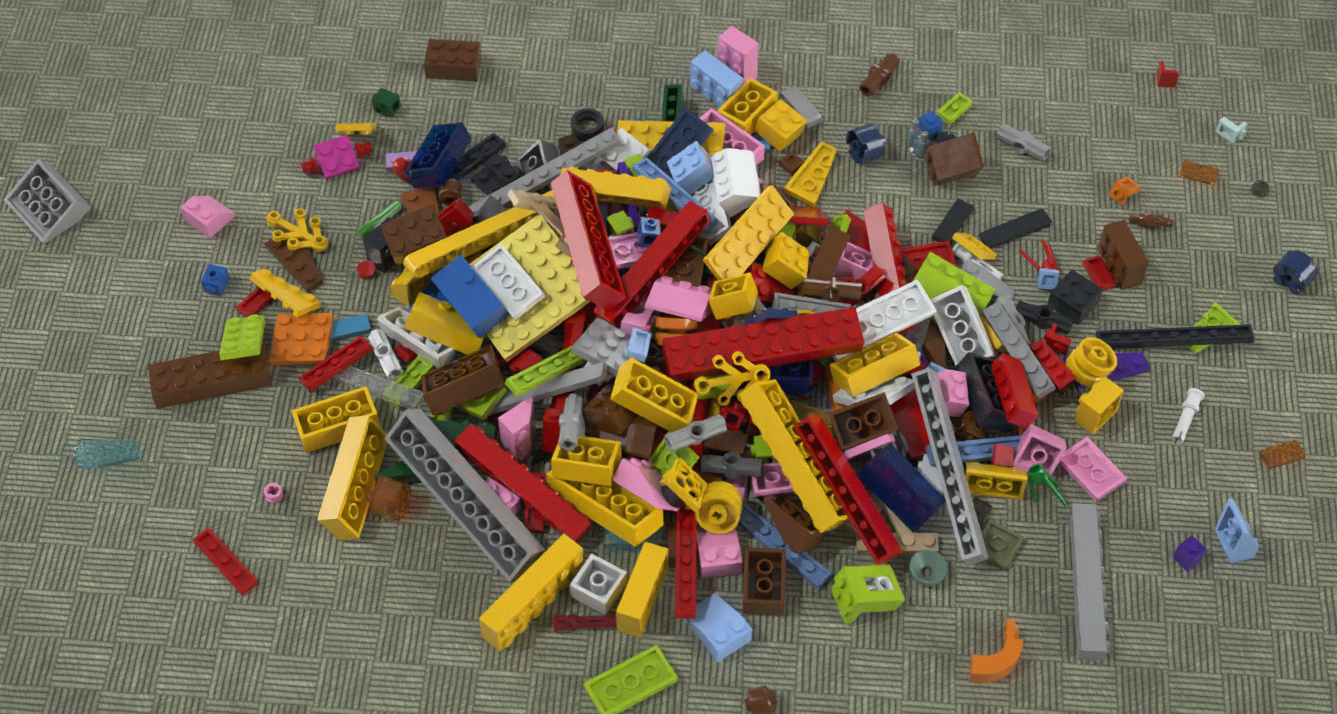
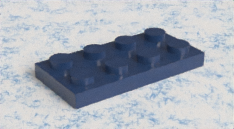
(682, 133)

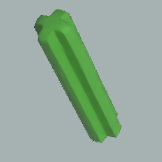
(371, 225)

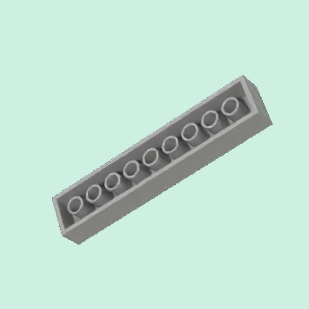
(464, 494)

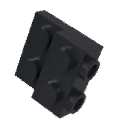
(495, 174)

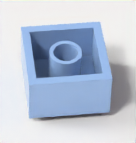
(691, 168)

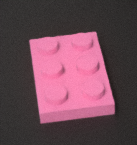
(1092, 469)

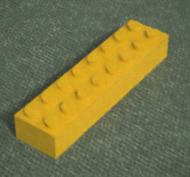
(776, 422)

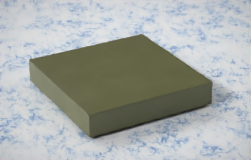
(1000, 544)

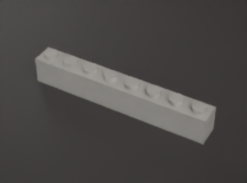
(1087, 582)

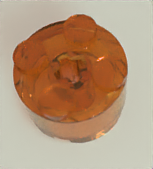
(389, 498)

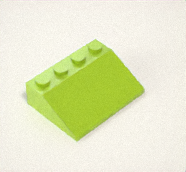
(940, 276)

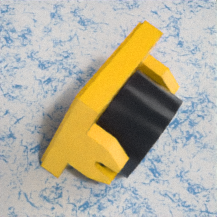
(683, 489)

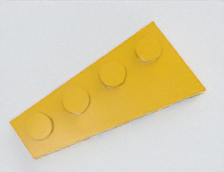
(811, 176)
(289, 294)

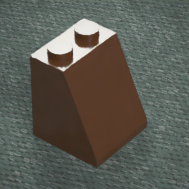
(954, 159)

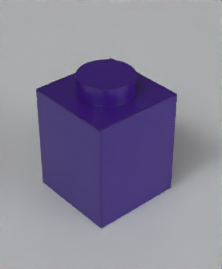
(1189, 553)

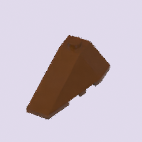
(636, 439)

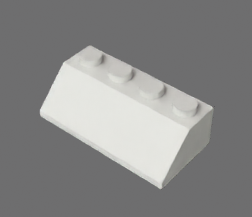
(735, 179)
(393, 325)
(961, 325)

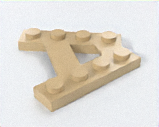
(546, 208)
(909, 542)

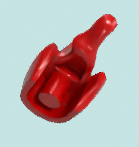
(399, 168)

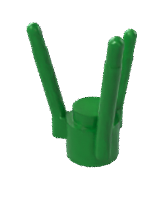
(1039, 475)

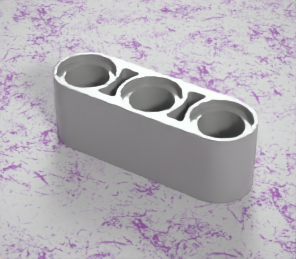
(800, 103)

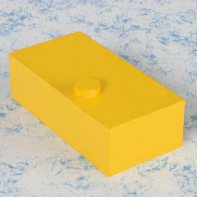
(442, 324)
(874, 364)
(654, 396)
(326, 420)
(642, 589)

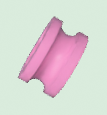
(270, 497)

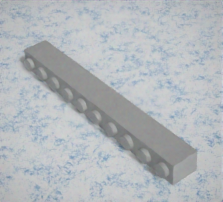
(949, 467)

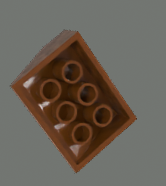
(462, 380)

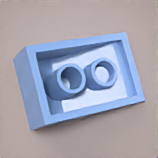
(1235, 534)
(719, 627)

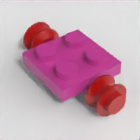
(336, 157)

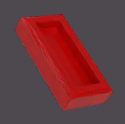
(1098, 272)
(254, 302)

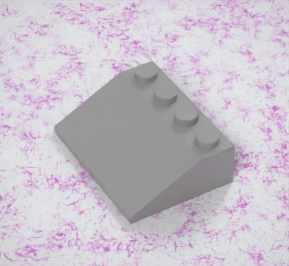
(46, 201)

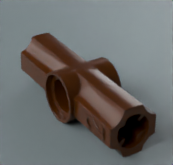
(879, 74)
(822, 288)

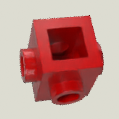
(734, 415)

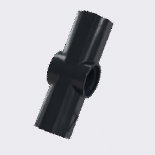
(1044, 316)

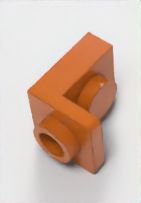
(1123, 189)

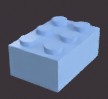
(713, 78)

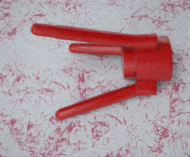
(1049, 263)

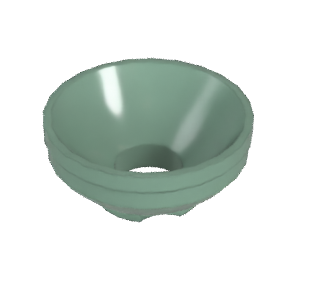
(930, 560)

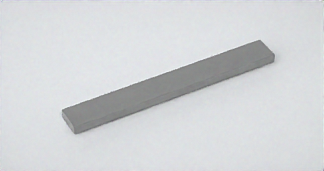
(558, 385)

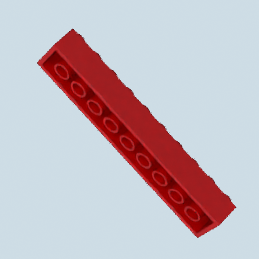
(764, 343)

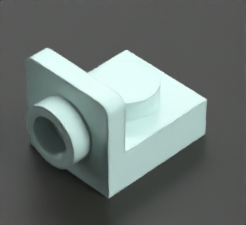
(1231, 131)

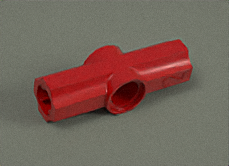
(869, 281)

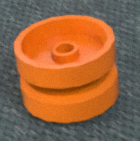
(674, 325)

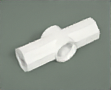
(385, 354)

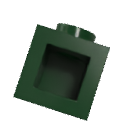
(386, 102)

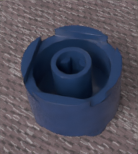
(865, 143)
(1295, 271)

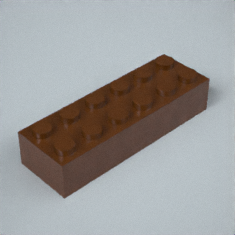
(206, 377)

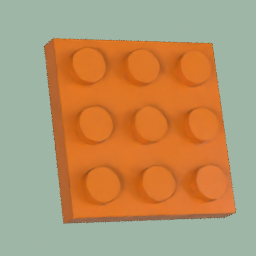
(301, 339)

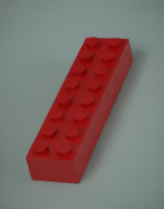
(587, 241)

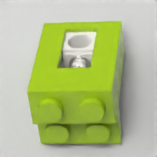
(866, 590)

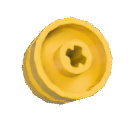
(1091, 361)
(720, 508)

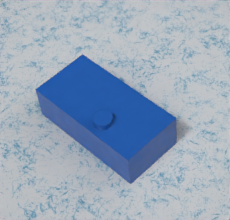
(470, 296)

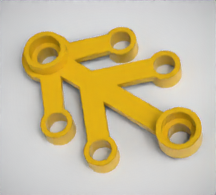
(317, 242)
(734, 378)

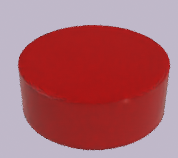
(366, 270)

